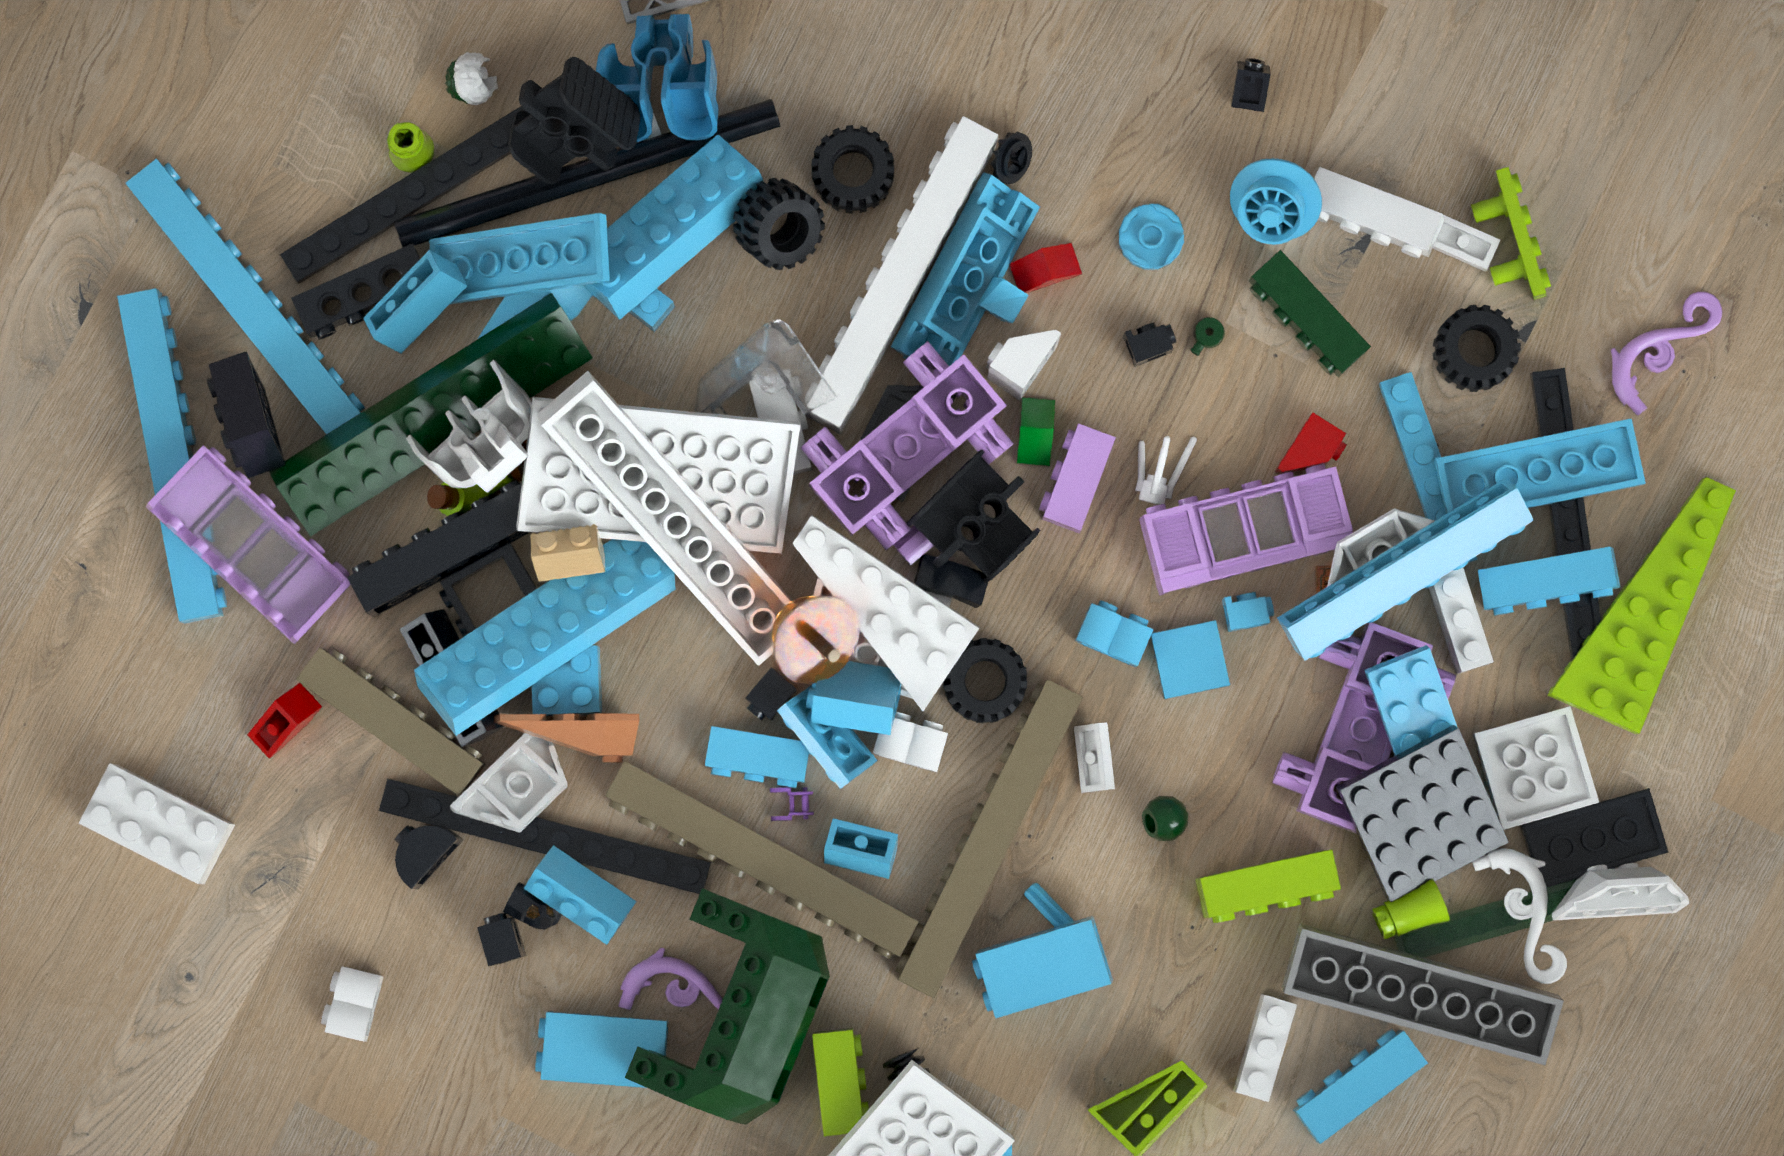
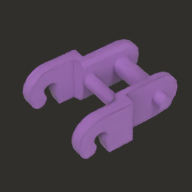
(805, 803)

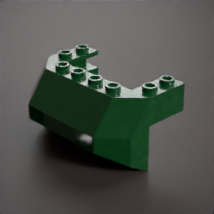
(757, 1022)

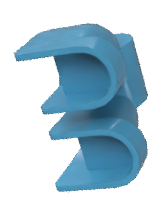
(687, 88)

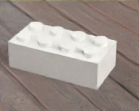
(156, 823)

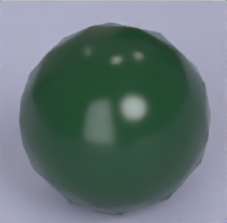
(1165, 818)

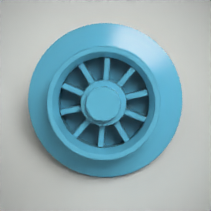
(1275, 200)

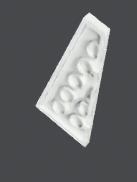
(900, 620)

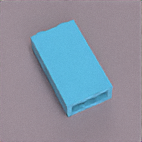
(1042, 967)
(595, 1046)

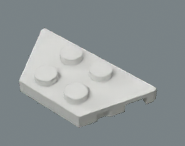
(515, 786)

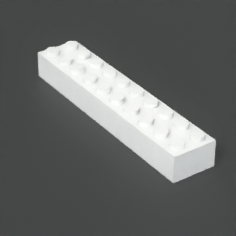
(903, 268)
(667, 513)

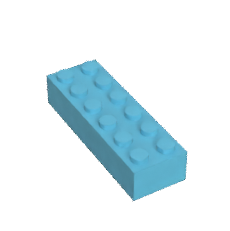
(673, 224)

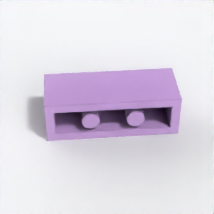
(1077, 477)

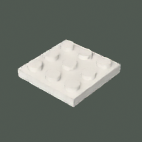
(1535, 768)

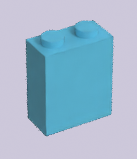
(856, 698)

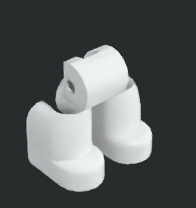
(493, 454)

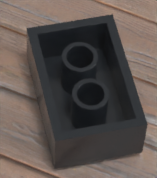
(245, 415)

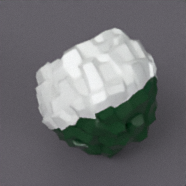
(469, 80)

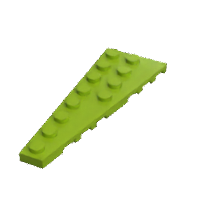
(1631, 646)

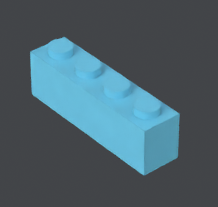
(1549, 579)
(1360, 1085)

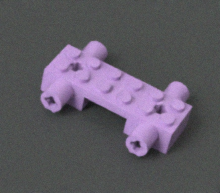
(907, 445)
(1355, 732)

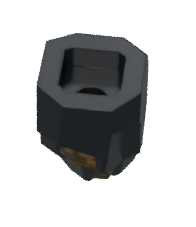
(530, 909)

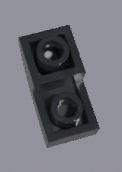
(951, 580)

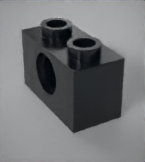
(501, 939)

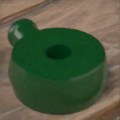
(1203, 339)

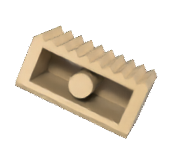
(567, 553)

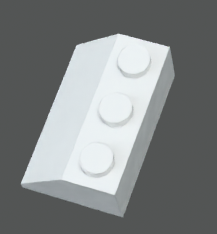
(1020, 361)

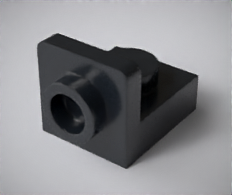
(1251, 85)

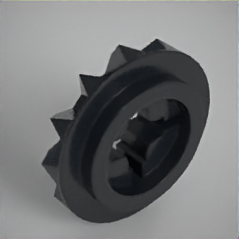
(1019, 149)

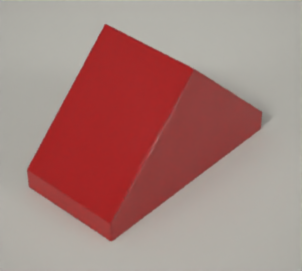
(1045, 267)

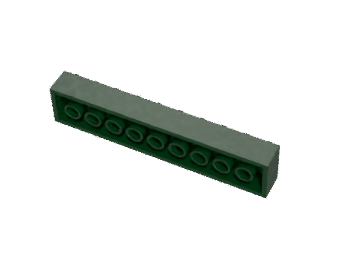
(373, 448)

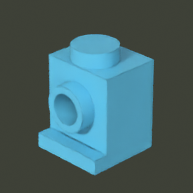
(1247, 611)

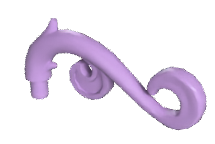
(1625, 385)
(656, 964)

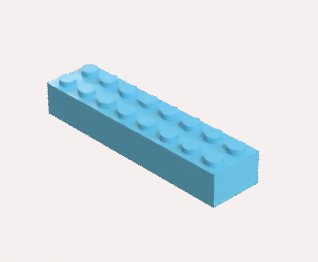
(541, 634)

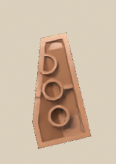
(594, 734)

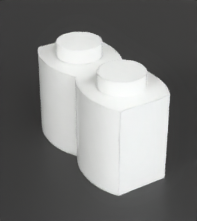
(913, 743)
(352, 1003)

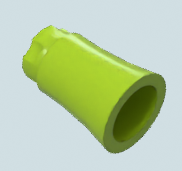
(416, 155)
(1412, 911)

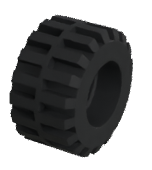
(852, 141)
(794, 238)
(1496, 328)
(1013, 691)

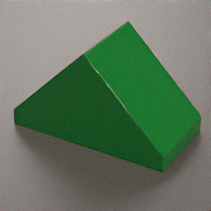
(1036, 431)

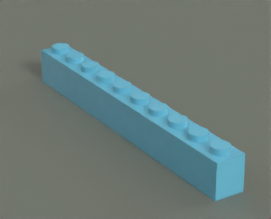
(243, 297)
(167, 439)

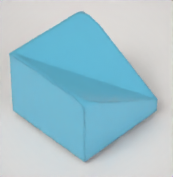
(1003, 299)

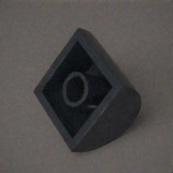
(423, 852)

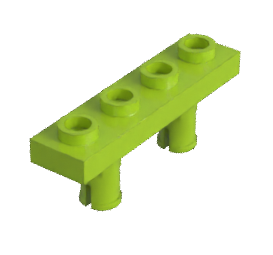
(1508, 205)

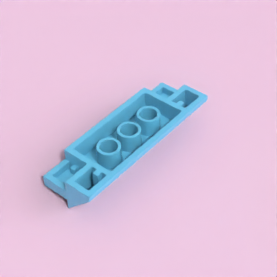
(974, 253)

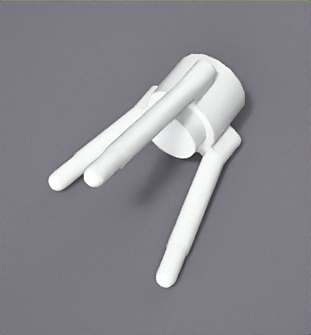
(1154, 488)

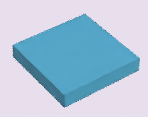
(1190, 659)

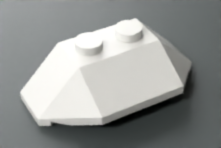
(1373, 540)
(1620, 893)

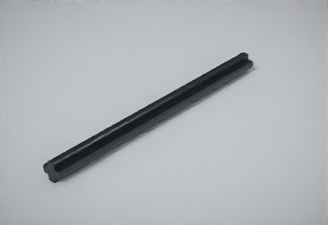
(577, 177)

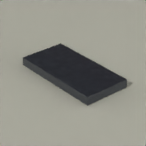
(1594, 835)

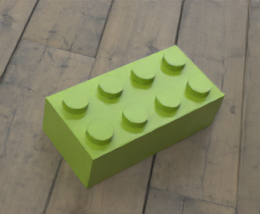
(1268, 884)

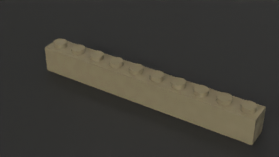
(989, 839)
(762, 859)

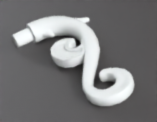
(1537, 910)

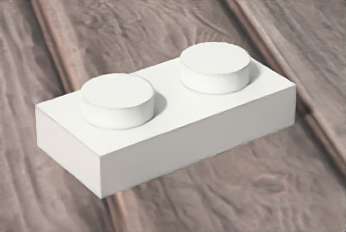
(1466, 243)
(1094, 757)

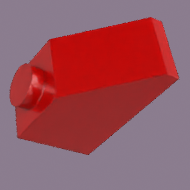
(1313, 446)
(284, 720)

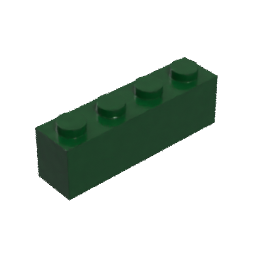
(1309, 314)

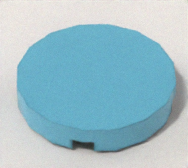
(1151, 236)

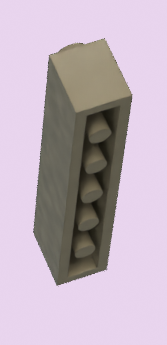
(391, 721)

